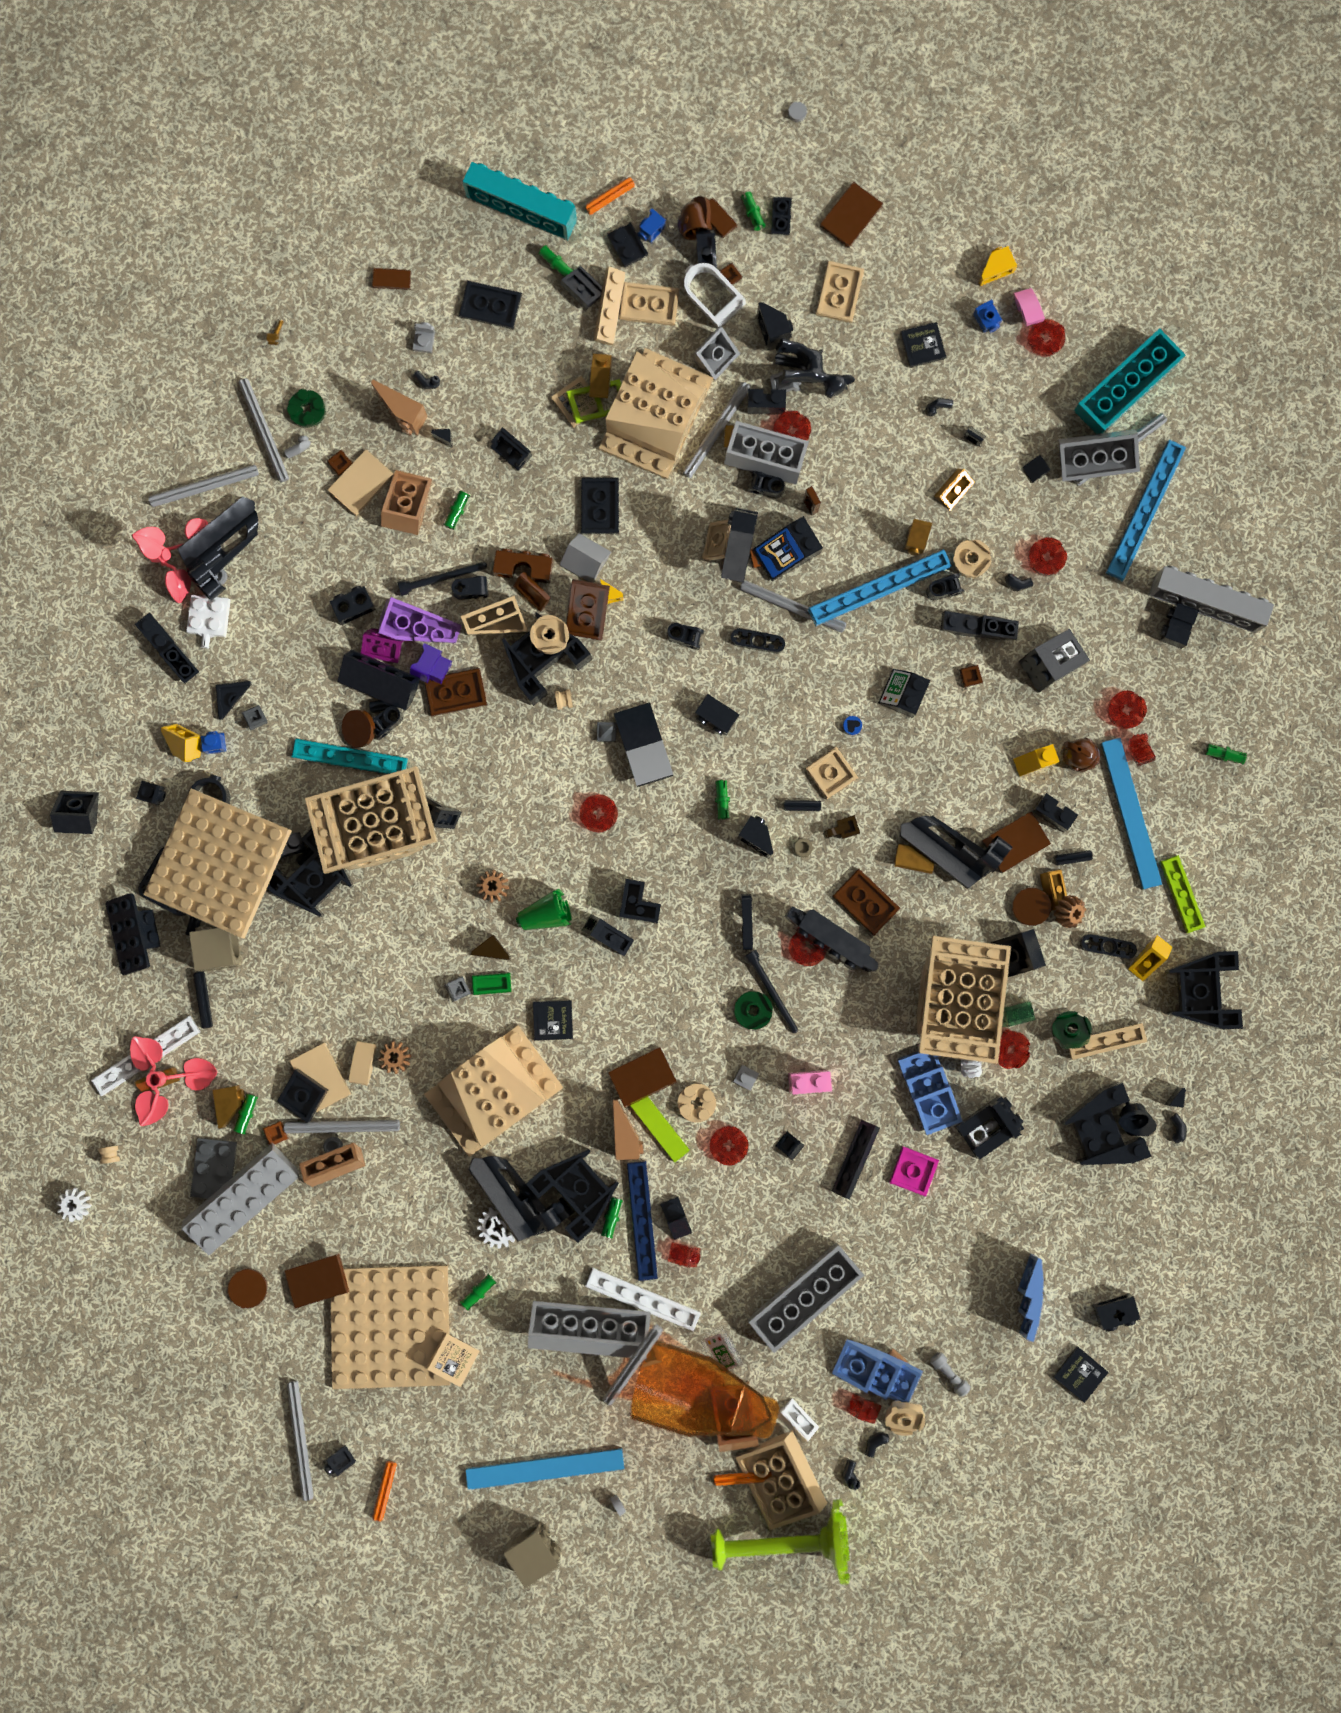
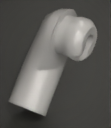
(303, 444)

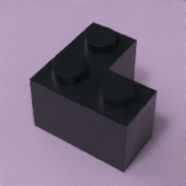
(634, 908)

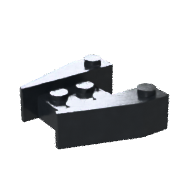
(739, 543)
(530, 663)
(309, 883)
(1201, 991)
(1099, 1131)
(579, 1187)

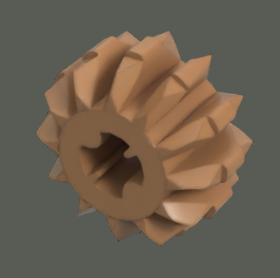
(499, 884)
(1069, 911)
(401, 1059)

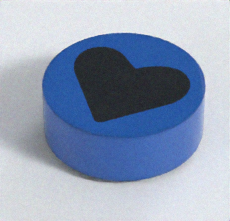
(852, 725)

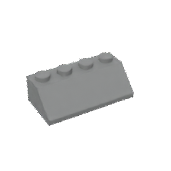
(766, 452)
(1099, 455)

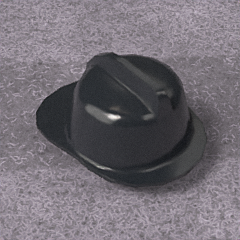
(1136, 1120)

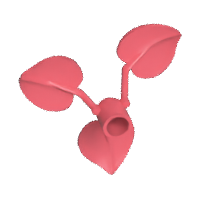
(151, 541)
(149, 1105)

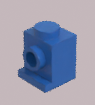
(651, 226)
(985, 323)
(213, 742)

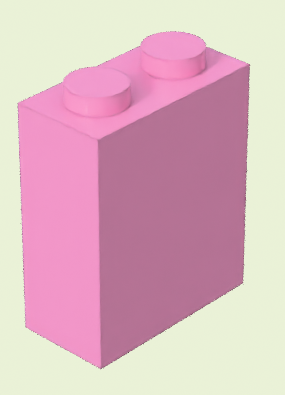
(810, 1082)

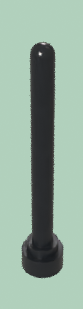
(406, 586)
(753, 959)

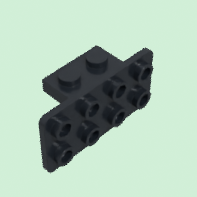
(132, 933)

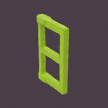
(601, 413)

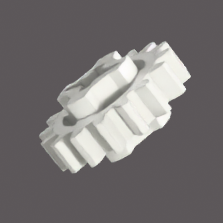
(486, 1232)

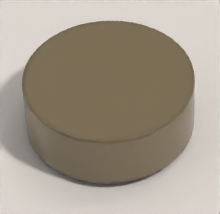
(802, 847)

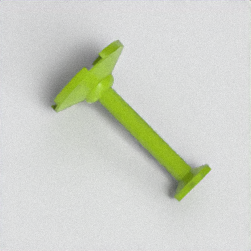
(831, 1543)

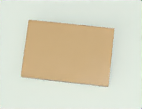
(840, 292)
(649, 303)
(361, 482)
(322, 1068)

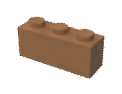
(332, 1164)

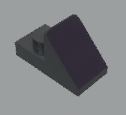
(706, 247)
(676, 1218)

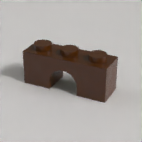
(508, 561)

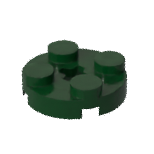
(303, 398)
(763, 1014)
(1071, 1040)

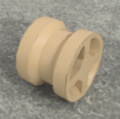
(563, 699)
(108, 1154)

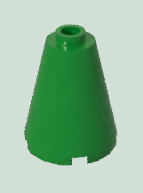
(545, 913)

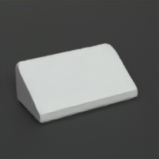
(797, 1420)

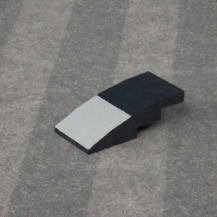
(643, 744)

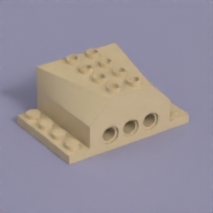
(654, 412)
(371, 821)
(962, 999)
(493, 1090)

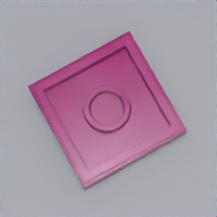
(914, 1171)

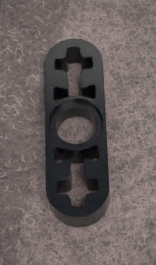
(745, 632)
(747, 928)
(1121, 954)

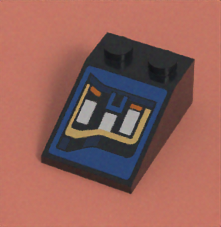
(788, 549)

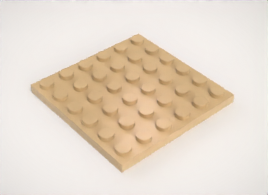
(217, 863)
(389, 1326)

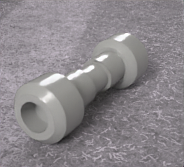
(939, 1361)

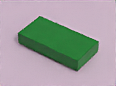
(491, 984)

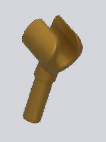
(273, 337)

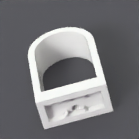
(729, 309)

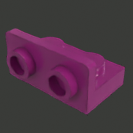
(381, 646)

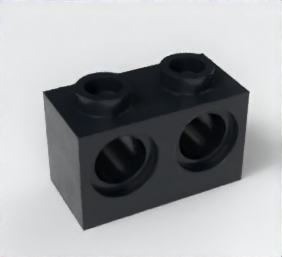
(354, 610)

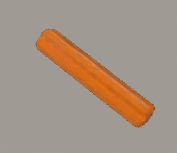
(609, 195)
(738, 1478)
(384, 1491)

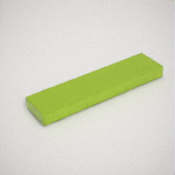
(1182, 894)
(660, 1128)

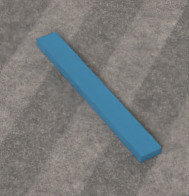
(1145, 510)
(879, 587)
(1131, 813)
(544, 1468)

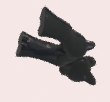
(814, 372)

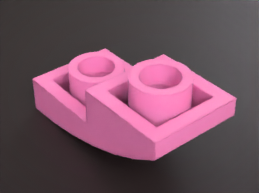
(1029, 307)

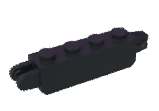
(832, 938)

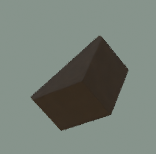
(491, 949)

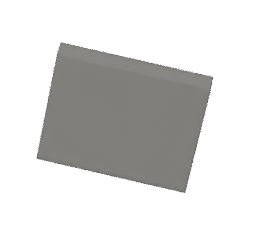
(716, 353)
(584, 558)

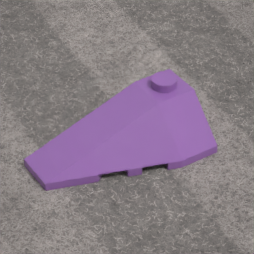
(411, 623)

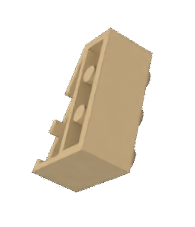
(497, 618)

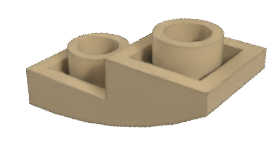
(362, 1063)

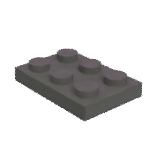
(212, 1166)

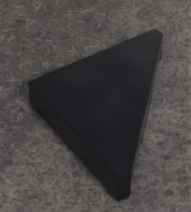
(229, 695)

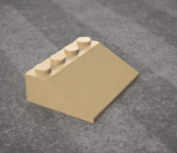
(792, 1488)

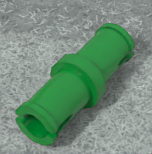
(752, 211)
(555, 261)
(456, 510)
(1226, 754)
(722, 800)
(245, 1113)
(611, 1217)
(478, 1292)

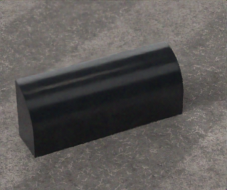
(378, 679)

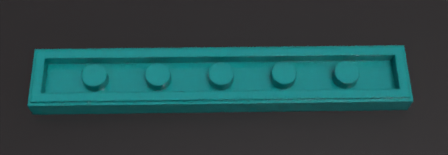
(348, 757)

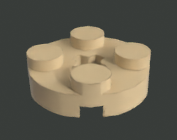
(969, 548)
(541, 627)
(687, 1109)
(899, 1410)

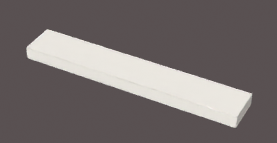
(126, 1069)
(643, 1299)

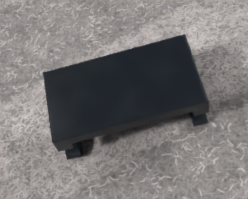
(510, 449)

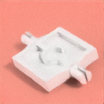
(208, 617)

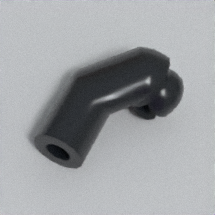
(426, 383)
(938, 403)
(1017, 584)
(1181, 1129)
(875, 1441)
(849, 1476)

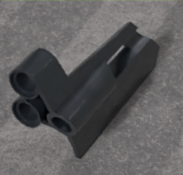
(203, 551)
(965, 861)
(522, 1214)

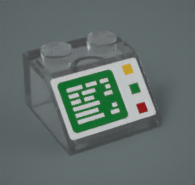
(722, 1347)

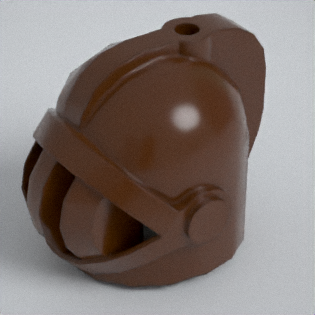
(693, 216)
(1081, 755)

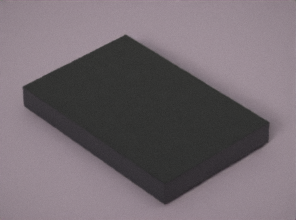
(490, 305)
(599, 505)

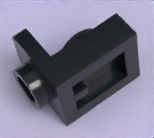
(151, 793)
(338, 1462)

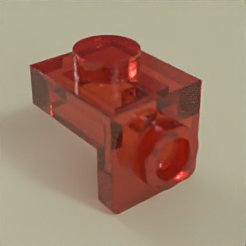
(1140, 749)
(684, 1255)
(863, 1409)

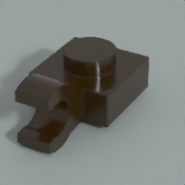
(845, 827)

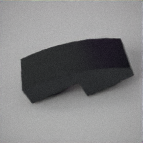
(781, 216)

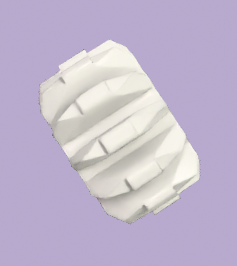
(971, 1068)
(78, 1199)

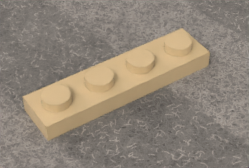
(609, 306)
(1110, 1041)

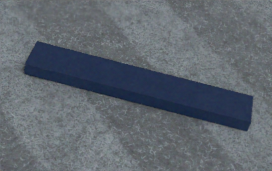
(642, 1221)

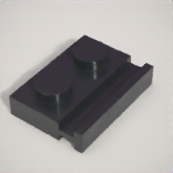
(627, 245)
(582, 287)

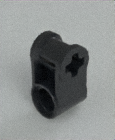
(765, 484)
(948, 587)
(472, 588)
(686, 636)
(384, 723)

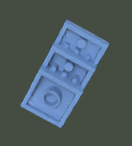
(930, 1091)
(1032, 1288)
(877, 1372)

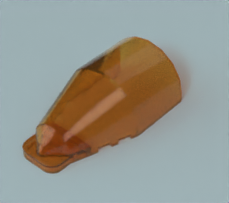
(698, 1396)

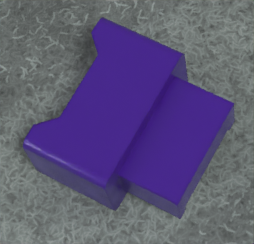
(431, 665)

